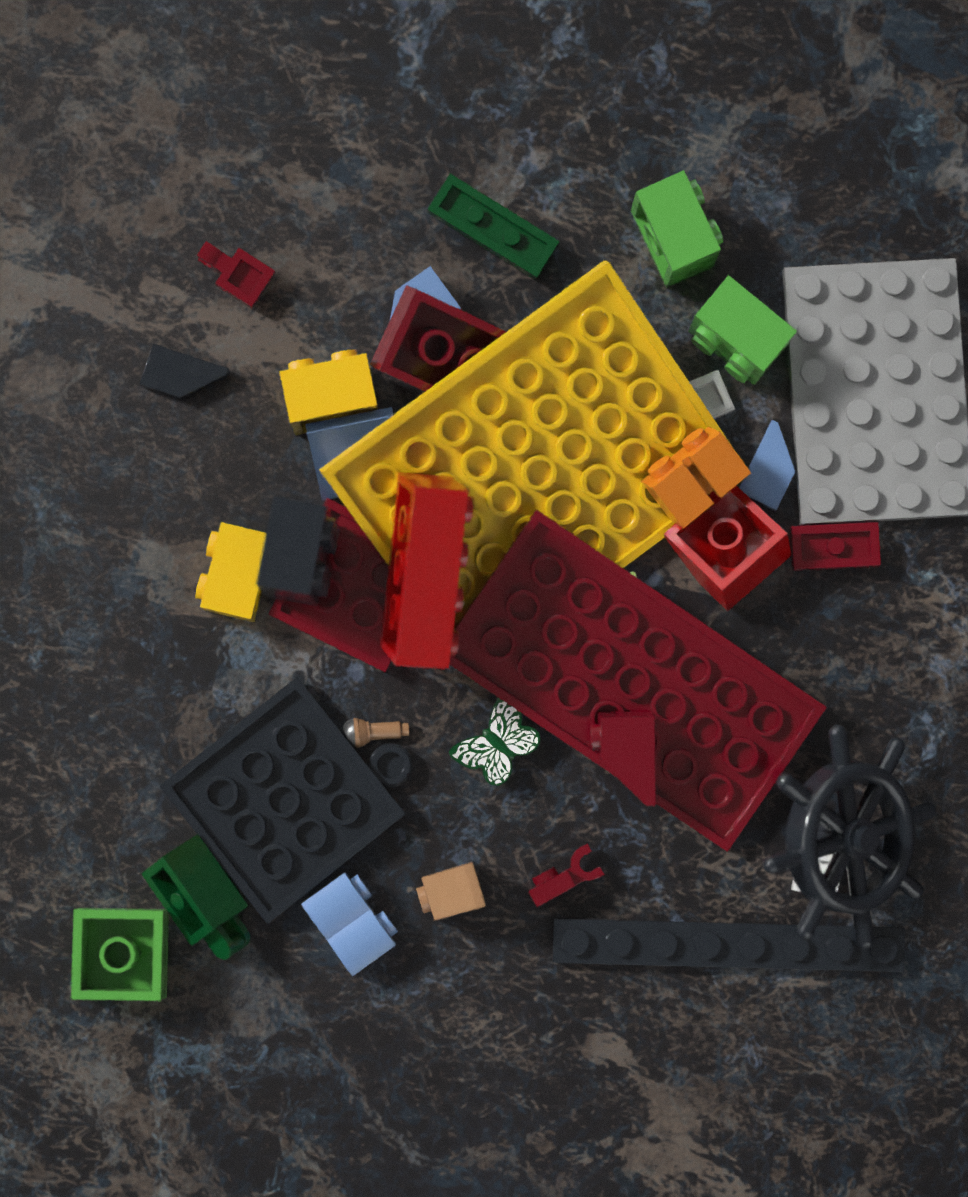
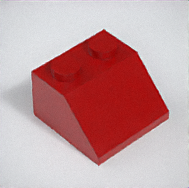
(730, 546)

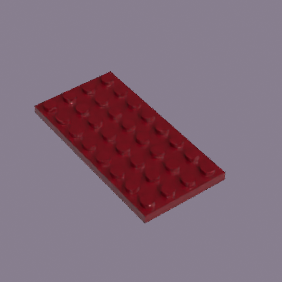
(582, 637)

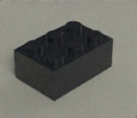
(297, 551)

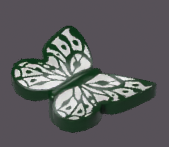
(497, 745)

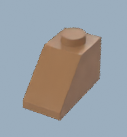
(451, 891)

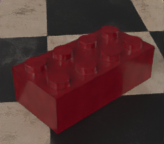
(429, 339)

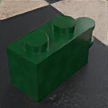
(200, 897)

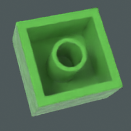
(676, 228)
(740, 331)
(120, 954)

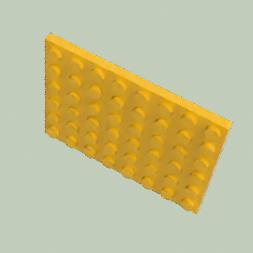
(542, 420)

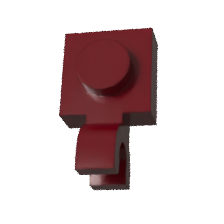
(240, 276)
(551, 883)

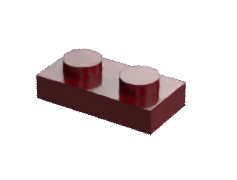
(835, 546)

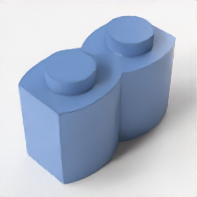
(350, 922)

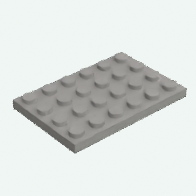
(877, 391)

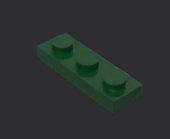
(493, 226)

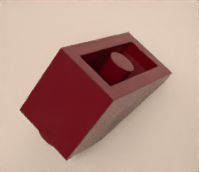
(628, 749)

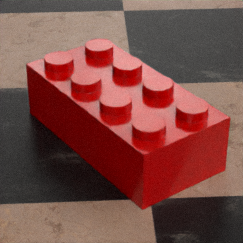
(425, 570)

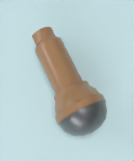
(362, 732)

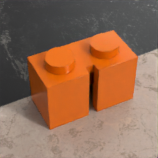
(685, 479)

